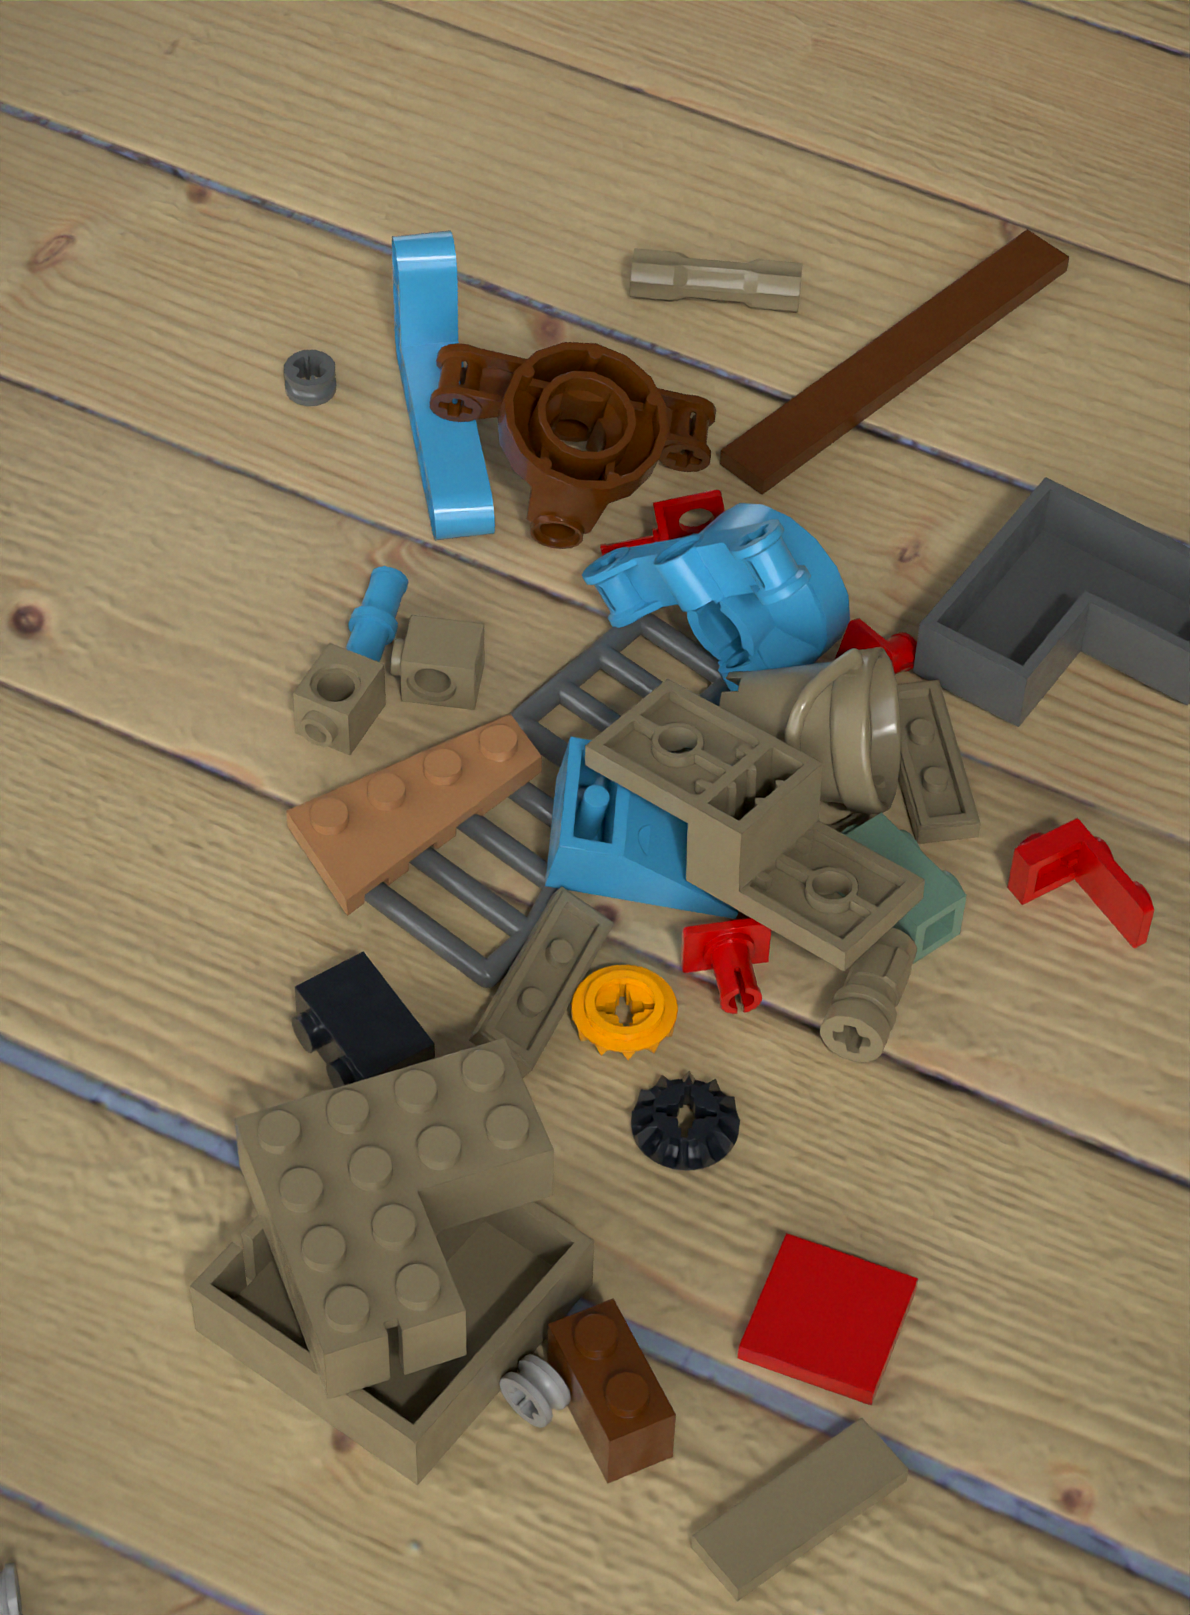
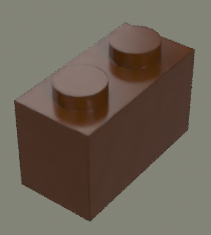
(612, 1390)

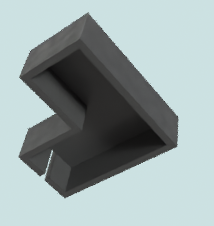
(1054, 586)

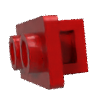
(1073, 853)

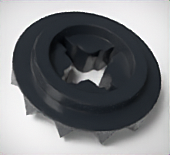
(657, 1128)

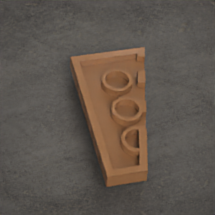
(393, 815)

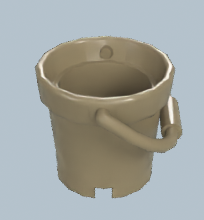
(836, 714)

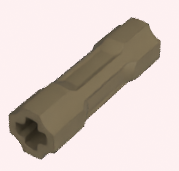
(676, 276)

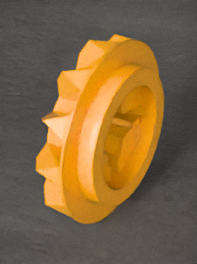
(648, 999)

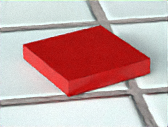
(828, 1319)

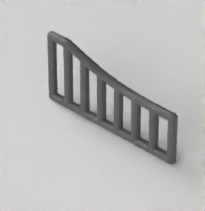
(563, 690)

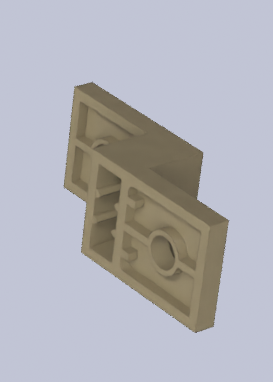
(755, 823)

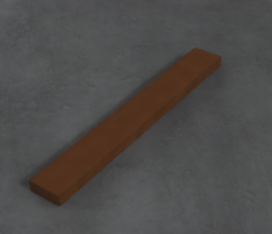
(893, 362)

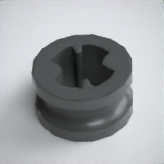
(307, 364)

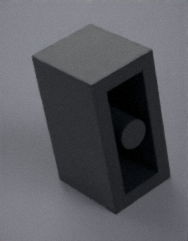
(357, 1023)

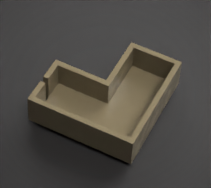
(362, 1184)
(513, 1279)

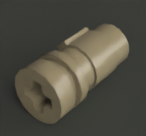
(865, 1006)

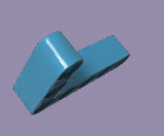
(446, 450)

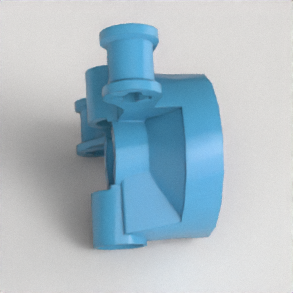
(750, 586)

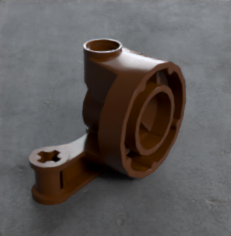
(574, 397)

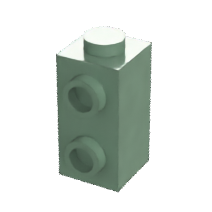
(941, 910)

